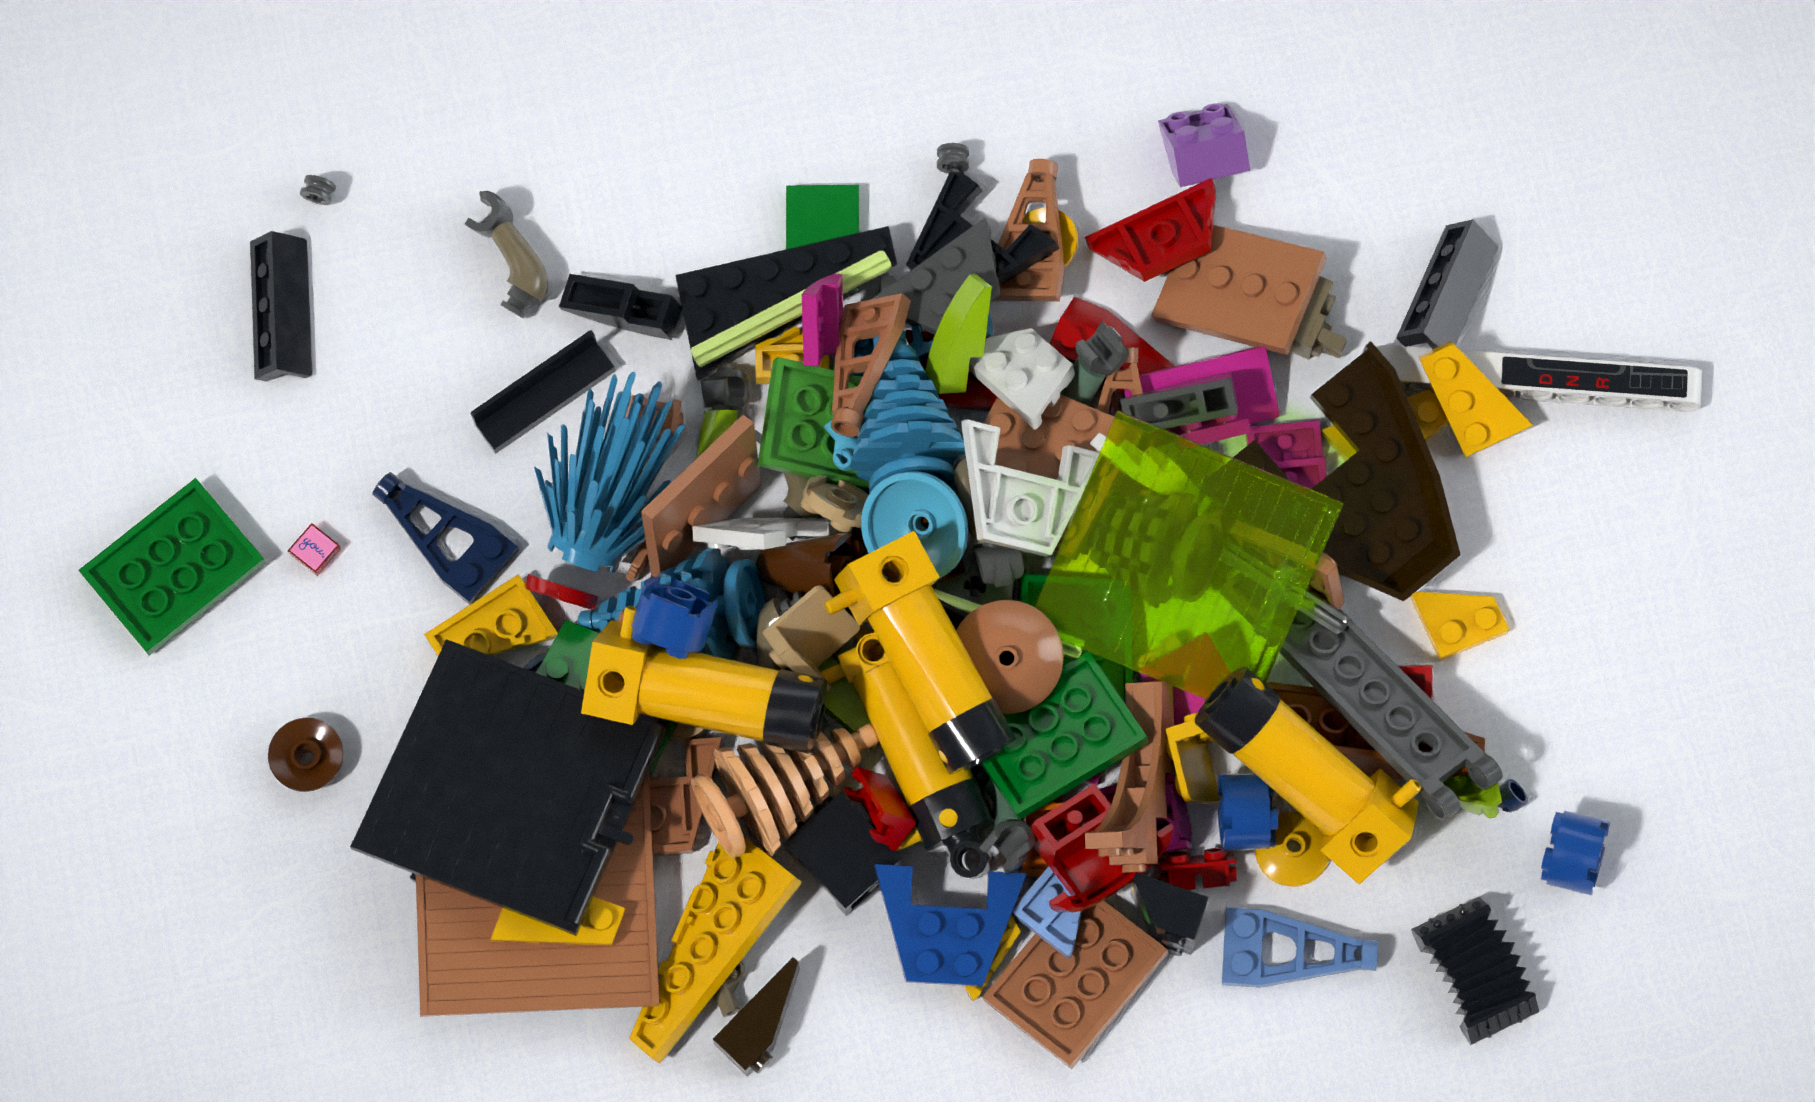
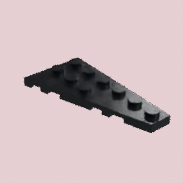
(737, 290)

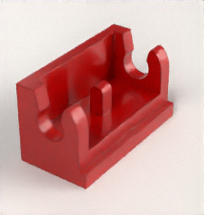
(883, 807)

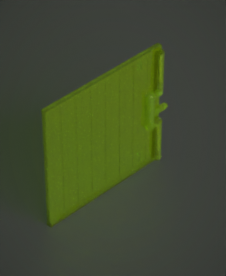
(1184, 559)

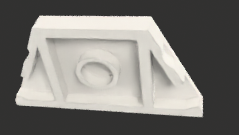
(1023, 372)

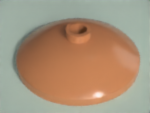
(1031, 639)

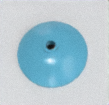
(897, 509)

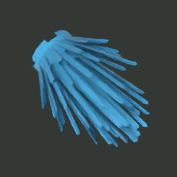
(597, 507)

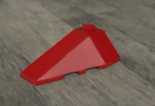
(1081, 322)

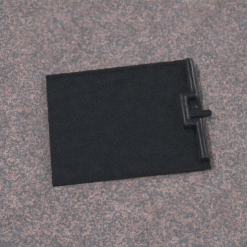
(508, 788)

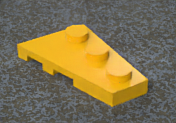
(1470, 401)
(496, 622)
(596, 930)

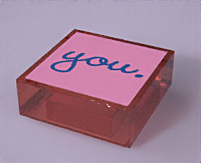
(314, 549)

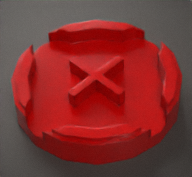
(561, 592)

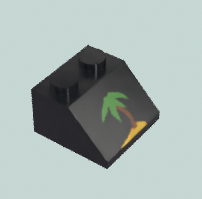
(1169, 912)

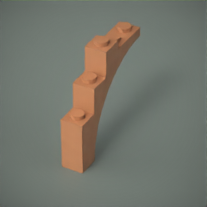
(1140, 797)

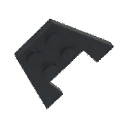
(946, 225)

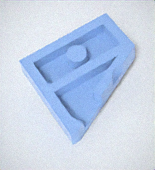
(1054, 927)

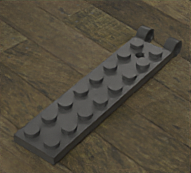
(1388, 710)

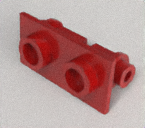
(1212, 866)

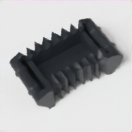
(1479, 969)

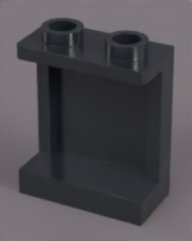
(840, 852)

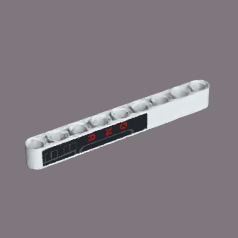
(1567, 379)

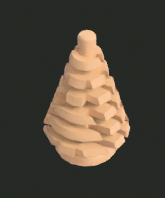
(771, 785)

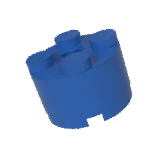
(673, 616)
(1246, 812)
(1576, 852)

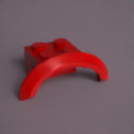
(1082, 872)

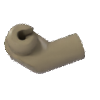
(725, 994)

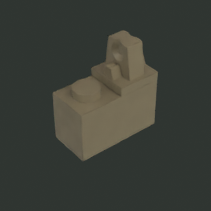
(1314, 333)

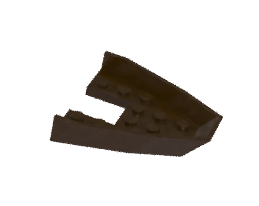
(1394, 507)

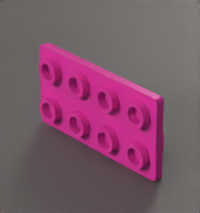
(1252, 386)

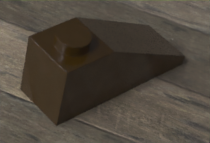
(755, 1028)

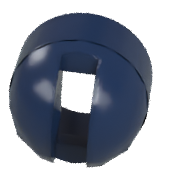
(1512, 796)

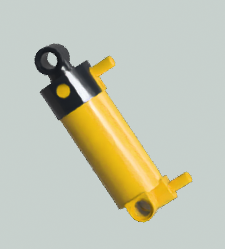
(944, 805)

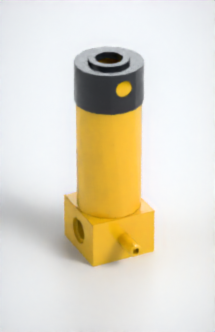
(924, 650)
(701, 691)
(1359, 815)

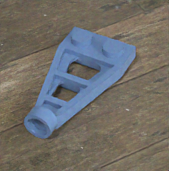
(1243, 950)

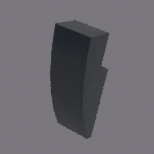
(621, 306)

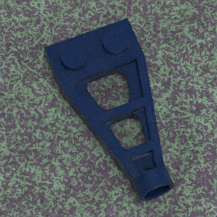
(477, 565)

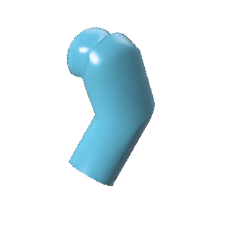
(843, 448)

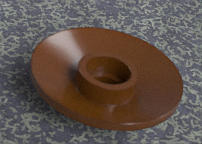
(301, 737)

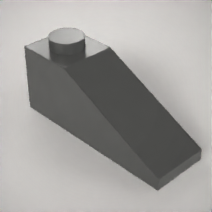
(1185, 402)

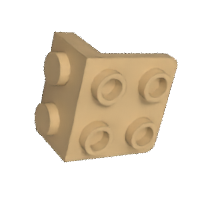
(809, 634)

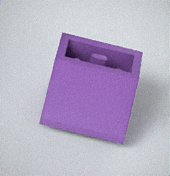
(1204, 144)

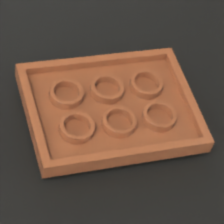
(1242, 290)
(701, 495)
(1074, 1000)

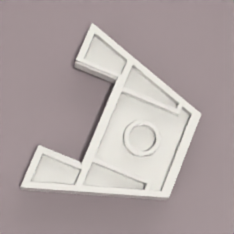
(1018, 506)
(760, 532)

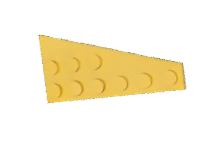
(711, 939)

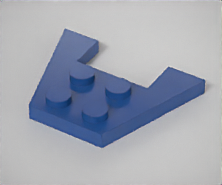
(946, 942)

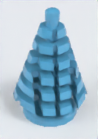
(906, 425)
(737, 597)

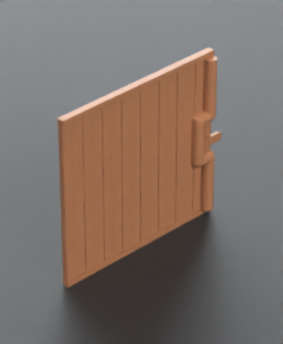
(474, 976)

